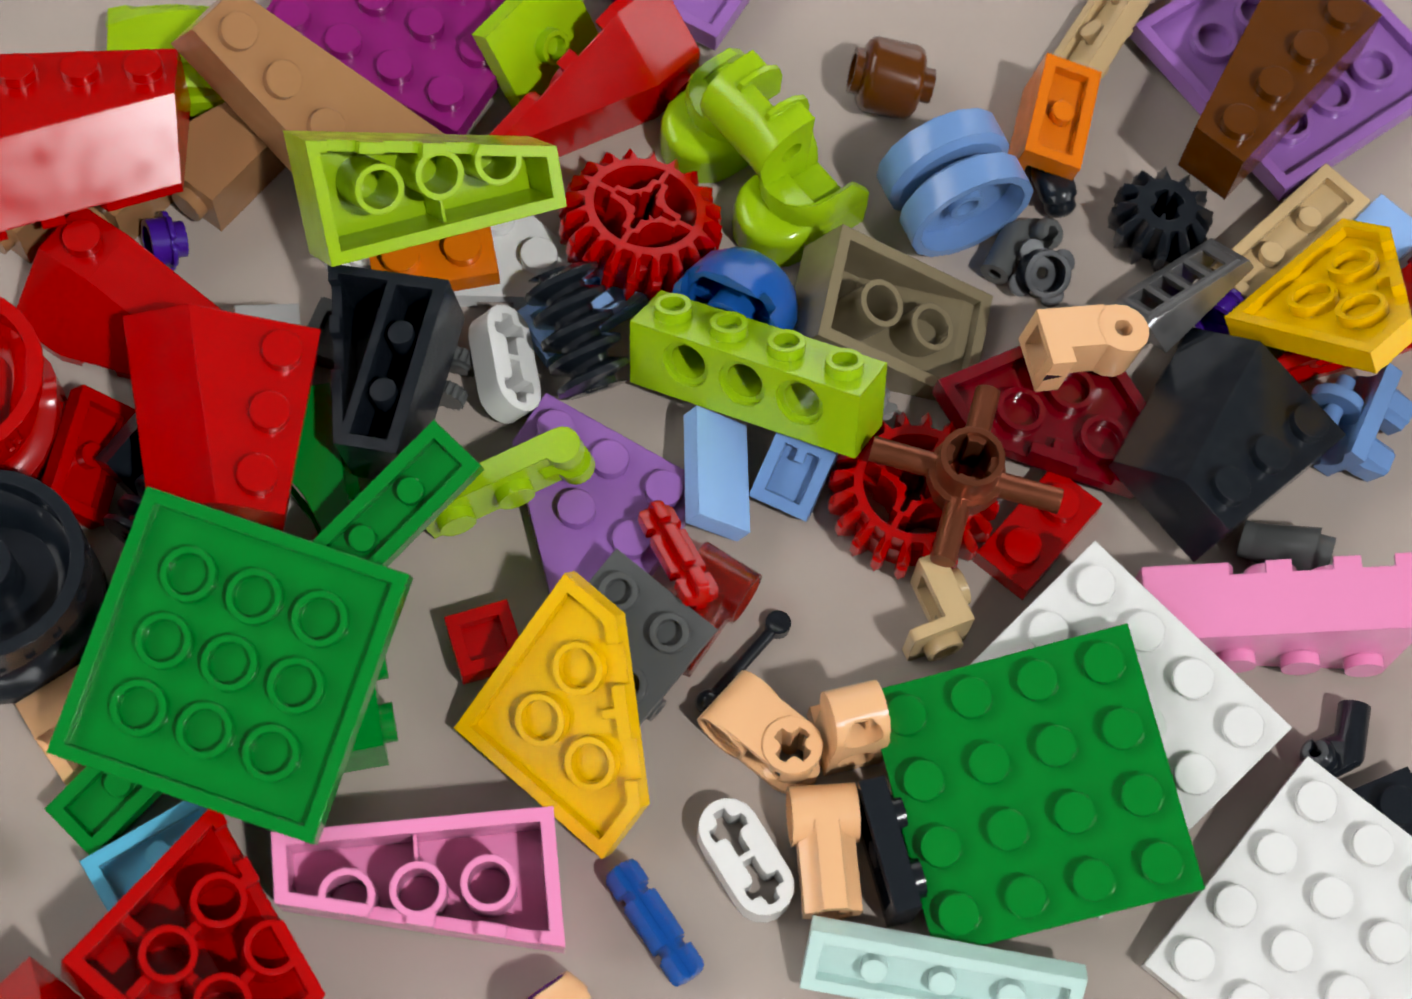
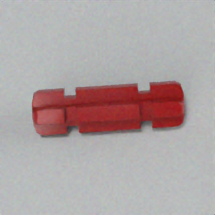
(678, 555)

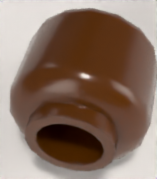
(890, 77)

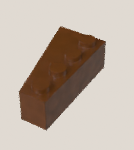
(1271, 81)

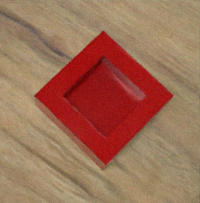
(481, 639)

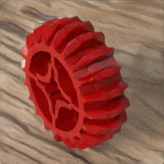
(638, 222)
(890, 486)

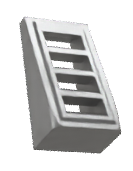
(1172, 300)

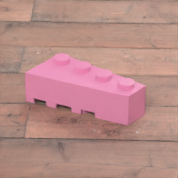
(1291, 617)
(440, 875)

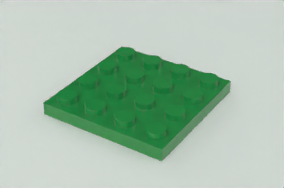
(231, 665)
(1037, 790)

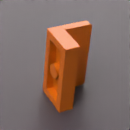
(1055, 116)

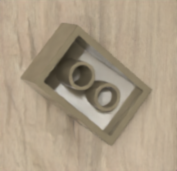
(890, 309)

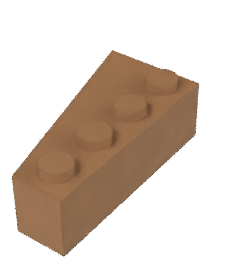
(284, 79)

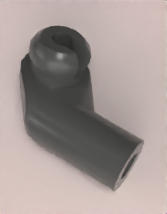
(1005, 250)

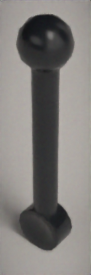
(776, 627)

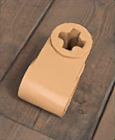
(756, 725)

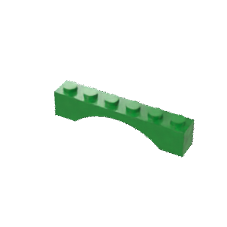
(322, 491)

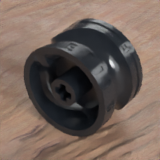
(47, 587)

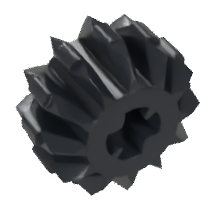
(1159, 218)

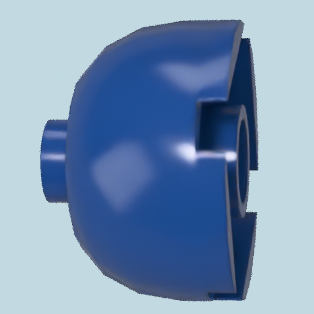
(742, 283)

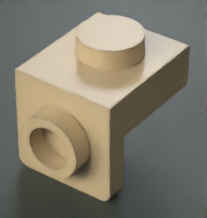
(945, 603)

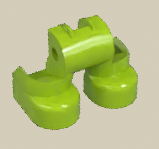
(729, 124)

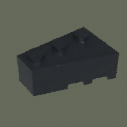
(390, 360)

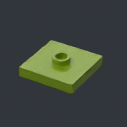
(527, 40)

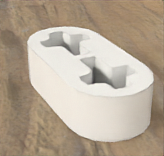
(504, 364)
(759, 852)

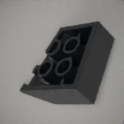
(1220, 438)

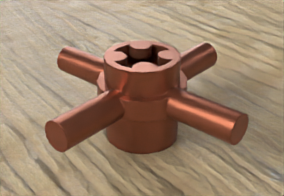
(962, 494)

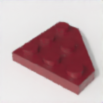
(1056, 430)

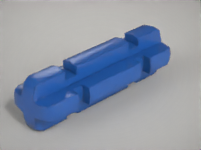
(654, 922)

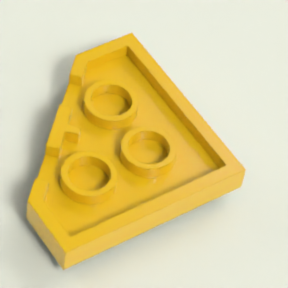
(1334, 301)
(567, 716)

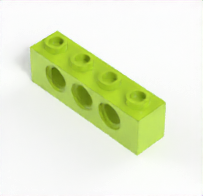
(758, 373)

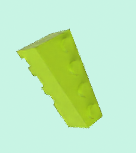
(408, 189)

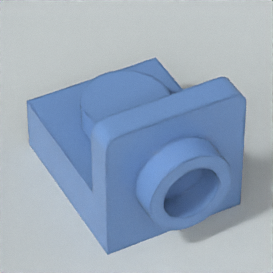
(793, 476)

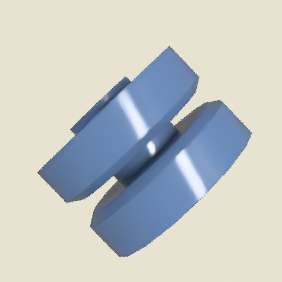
(954, 182)

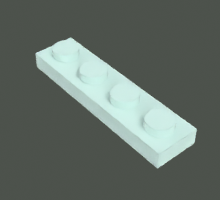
(897, 964)

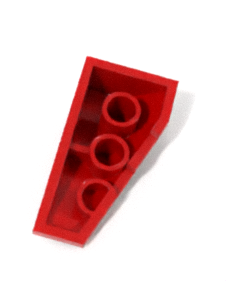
(615, 82)
(87, 282)

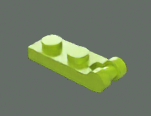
(514, 478)

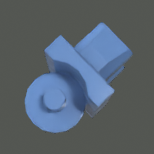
(1360, 409)

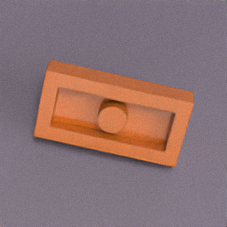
(462, 259)

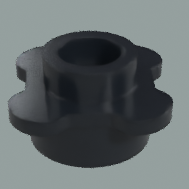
(1058, 273)

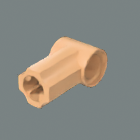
(825, 831)

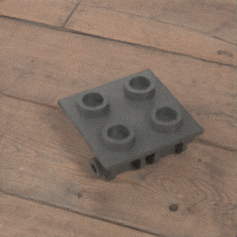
(660, 630)

